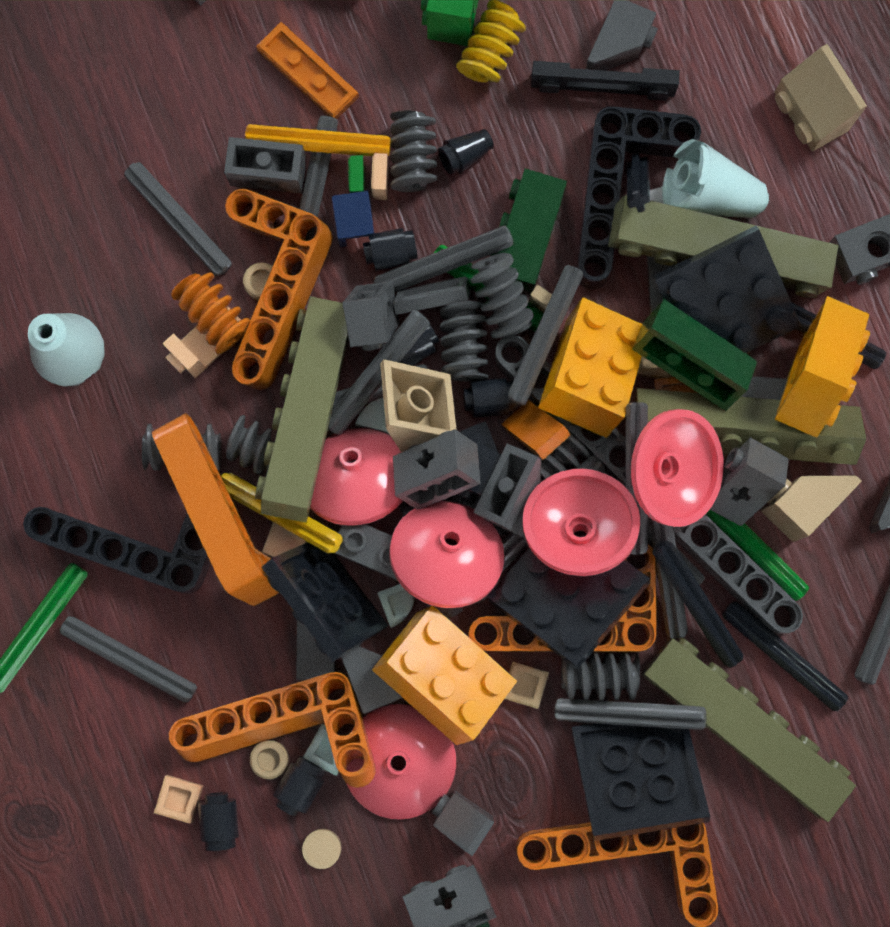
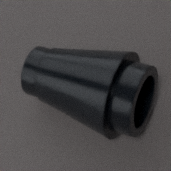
(463, 151)

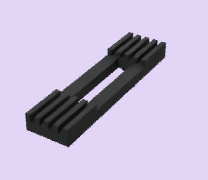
(557, 76)

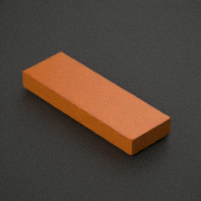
(307, 71)

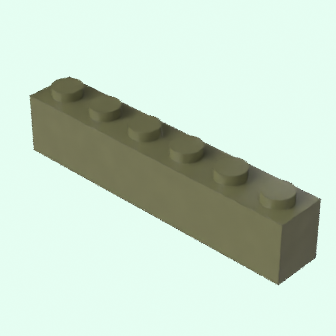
(680, 233)
(306, 411)
(756, 419)
(750, 730)

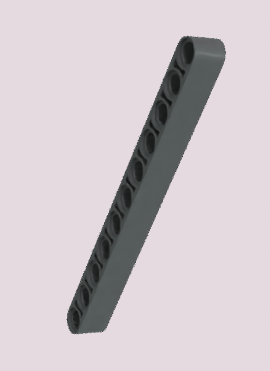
(718, 541)

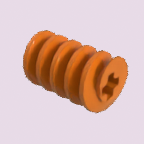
(209, 311)

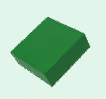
(356, 173)

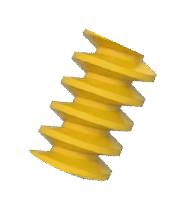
(491, 43)

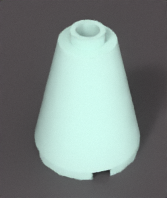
(712, 184)
(65, 348)

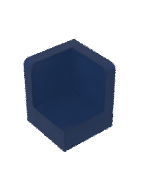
(352, 216)

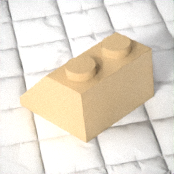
(819, 99)
(416, 403)
(807, 503)

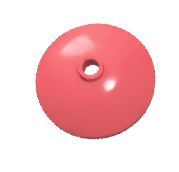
(677, 467)
(356, 490)
(585, 503)
(442, 572)
(428, 768)

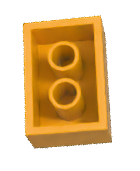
(593, 368)
(824, 368)
(444, 675)

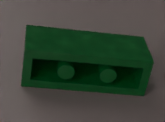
(531, 222)
(695, 355)

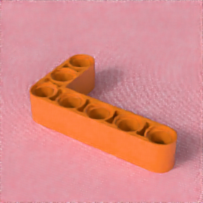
(279, 283)
(212, 511)
(618, 637)
(282, 722)
(667, 840)

